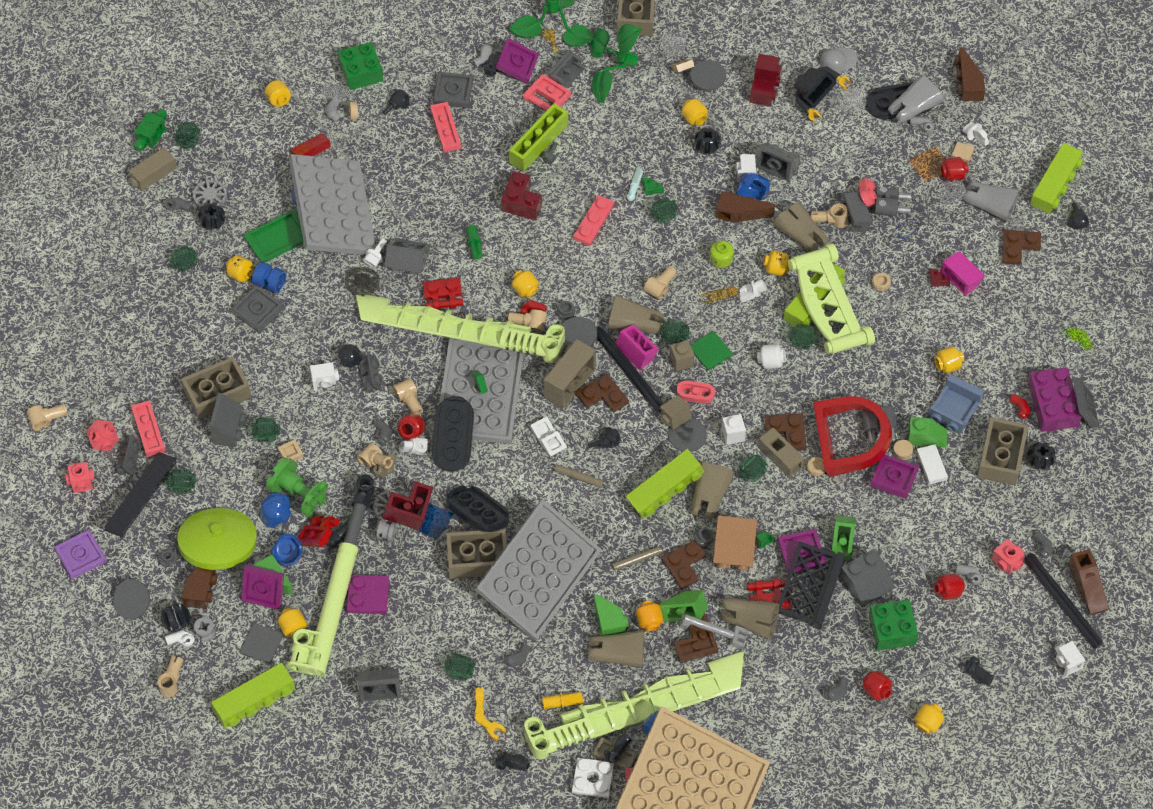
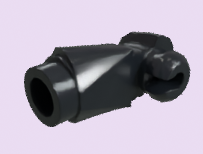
(490, 69)
(338, 536)
(980, 674)
(618, 746)
(515, 762)

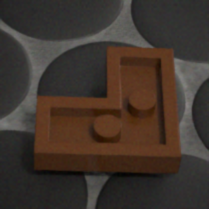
(1015, 241)
(604, 389)
(791, 425)
(679, 563)
(698, 646)

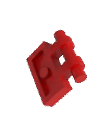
(443, 289)
(318, 531)
(774, 597)

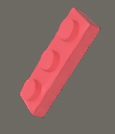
(445, 127)
(594, 220)
(148, 428)

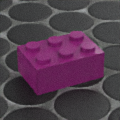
(1054, 399)

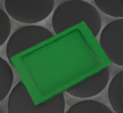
(276, 237)

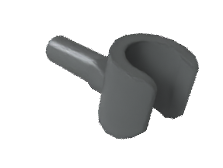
(549, 156)

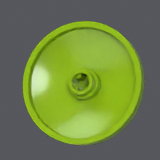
(217, 538)

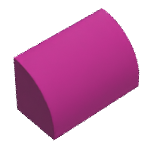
(962, 273)
(636, 346)

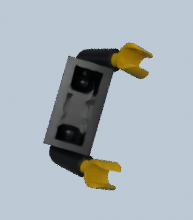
(814, 86)

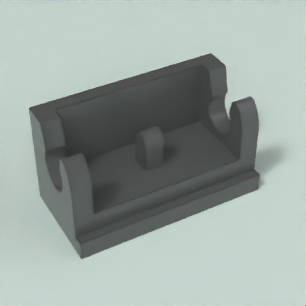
(566, 69)
(858, 211)

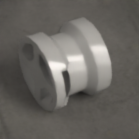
(386, 530)
(202, 633)

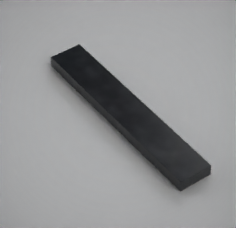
(140, 494)

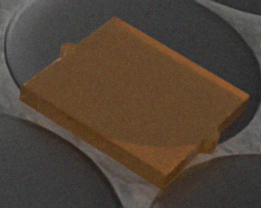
(928, 163)

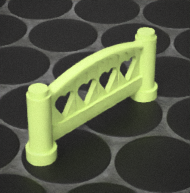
(821, 262)

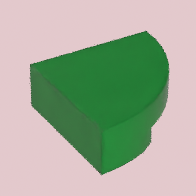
(651, 186)
(479, 381)
(764, 539)

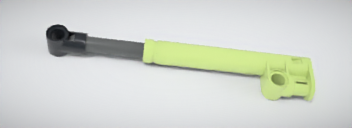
(315, 653)

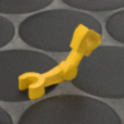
(481, 719)

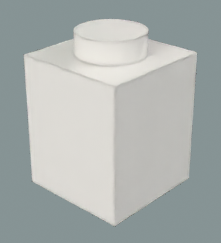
(733, 429)

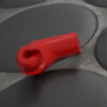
(532, 305)
(1022, 404)

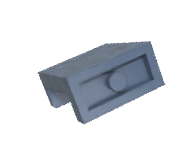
(956, 404)

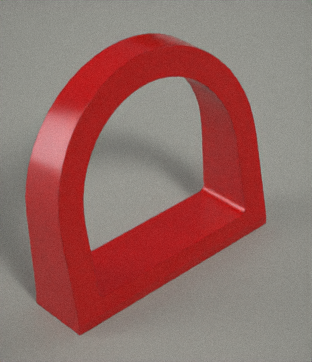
(850, 464)

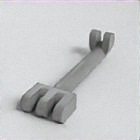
(734, 635)

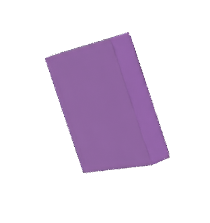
(80, 554)

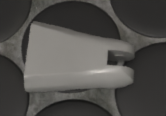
(917, 98)
(993, 199)

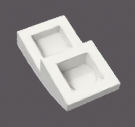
(548, 437)

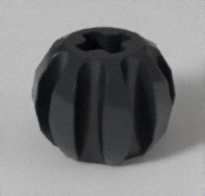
(707, 141)
(211, 216)
(1041, 455)
(175, 617)

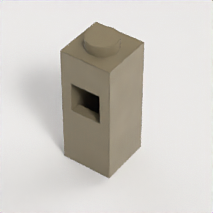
(152, 169)
(780, 452)

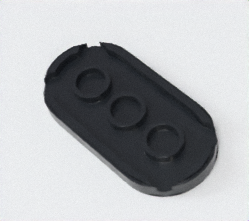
(882, 98)
(453, 434)
(478, 508)

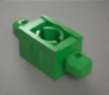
(150, 130)

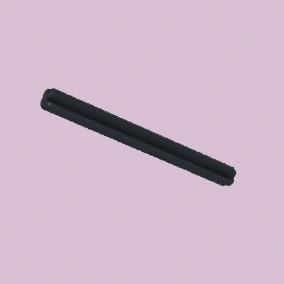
(629, 369)
(1063, 600)

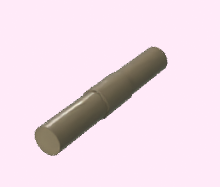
(579, 476)
(636, 558)

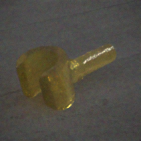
(550, 35)

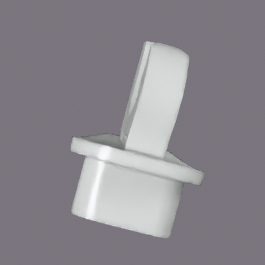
(976, 131)
(374, 257)
(752, 290)
(417, 446)

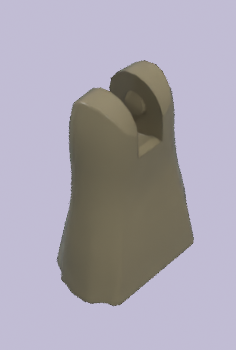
(801, 227)
(627, 313)
(711, 488)
(754, 616)
(618, 648)

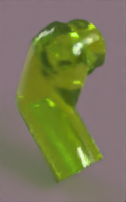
(1080, 336)

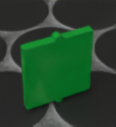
(711, 350)

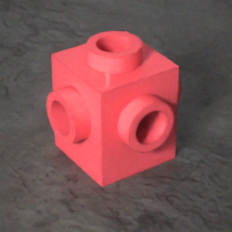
(102, 435)
(80, 477)
(1008, 557)

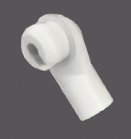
(181, 637)

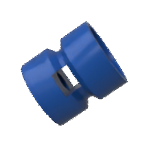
(266, 276)

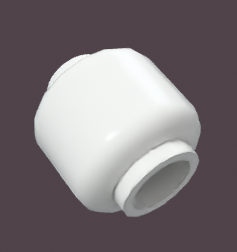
(771, 356)

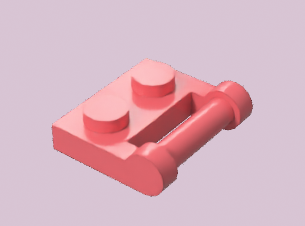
(548, 89)

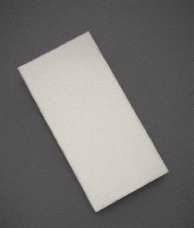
(932, 464)

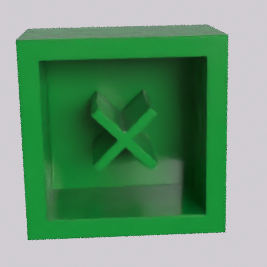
(360, 65)
(893, 625)

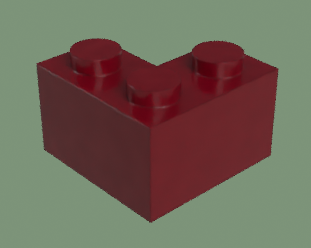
(765, 80)
(518, 198)
(409, 510)

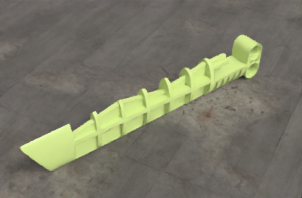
(487, 332)
(603, 718)

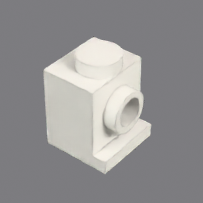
(746, 165)
(324, 375)
(1069, 658)

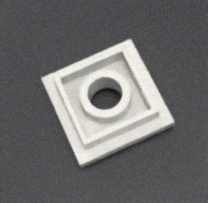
(588, 767)

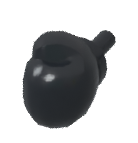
(398, 100)
(1078, 218)
(609, 439)

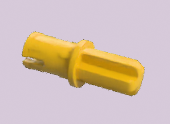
(562, 700)

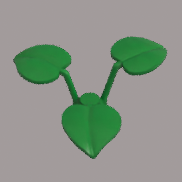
(530, 27)
(626, 38)

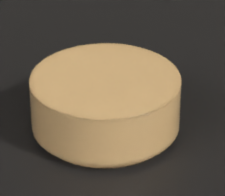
(353, 110)
(881, 282)
(903, 449)
(815, 466)

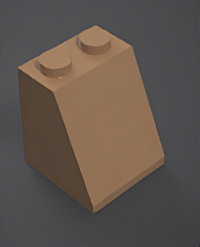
(735, 542)

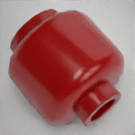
(954, 168)
(411, 426)
(949, 586)
(877, 685)

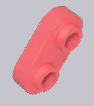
(867, 191)
(696, 390)

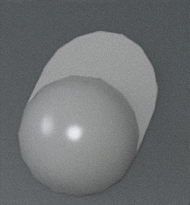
(839, 59)

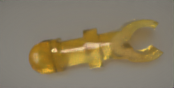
(720, 294)

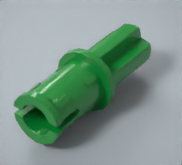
(474, 242)

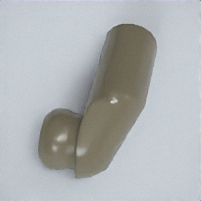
(380, 471)

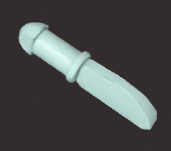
(634, 184)

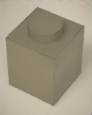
(682, 355)
(675, 412)

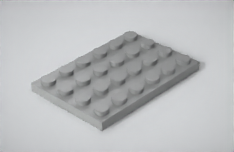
(332, 204)
(502, 373)
(538, 569)

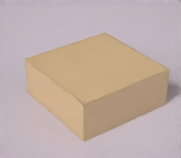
(682, 65)
(964, 151)
(290, 450)

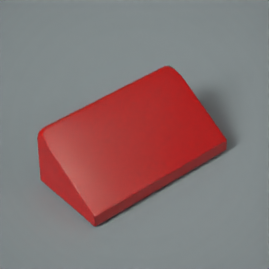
(312, 146)

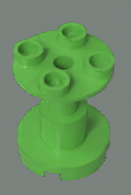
(286, 478)

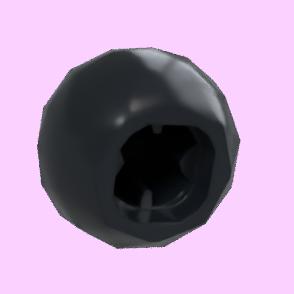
(349, 355)

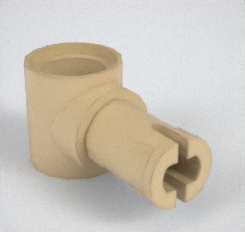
(836, 215)
(659, 285)
(535, 319)
(407, 393)
(40, 416)
(373, 456)
(170, 676)

